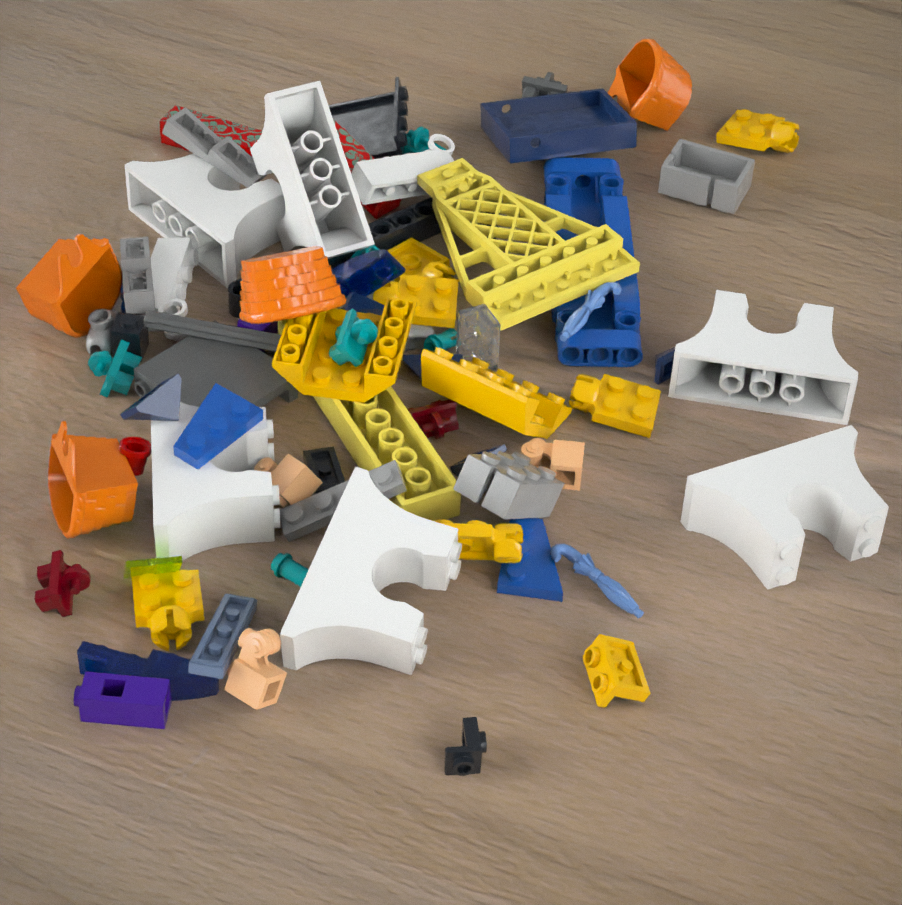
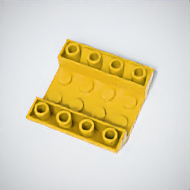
(305, 347)
(493, 393)

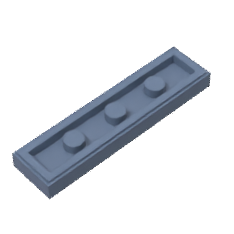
(222, 636)

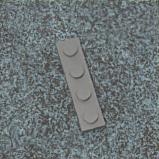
(319, 509)

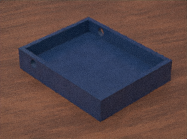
(558, 125)

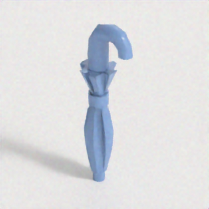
(592, 301)
(585, 566)

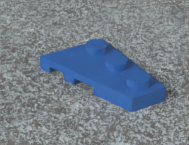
(215, 426)
(536, 572)

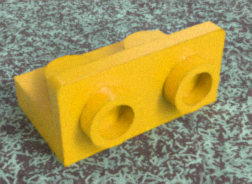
(615, 670)

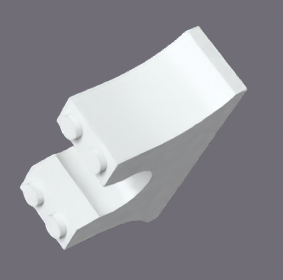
(310, 164)
(203, 203)
(764, 371)
(770, 498)
(220, 501)
(360, 554)

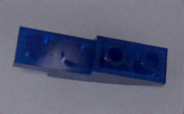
(367, 272)
(158, 665)

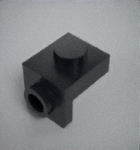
(466, 758)

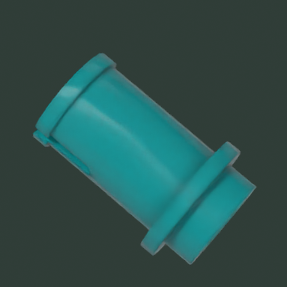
(441, 340)
(285, 566)

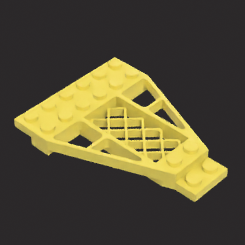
(528, 283)

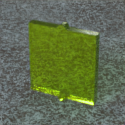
(152, 565)

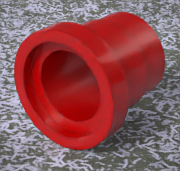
(136, 452)

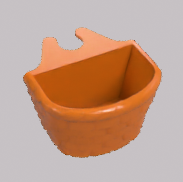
(652, 85)
(72, 284)
(288, 286)
(89, 483)

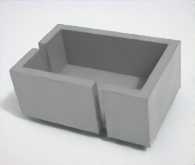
(706, 176)
(511, 483)

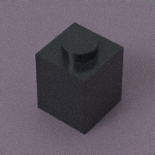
(132, 330)

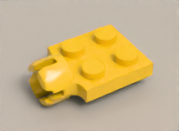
(759, 132)
(421, 260)
(434, 298)
(616, 402)
(484, 542)
(168, 605)

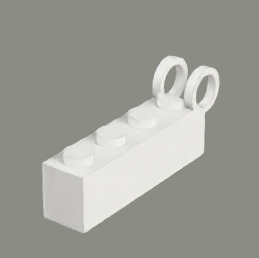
(397, 175)
(171, 272)

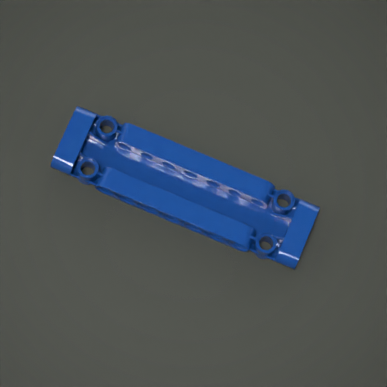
(596, 198)

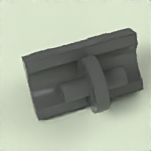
(542, 86)

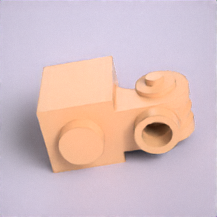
(560, 456)
(293, 477)
(251, 674)

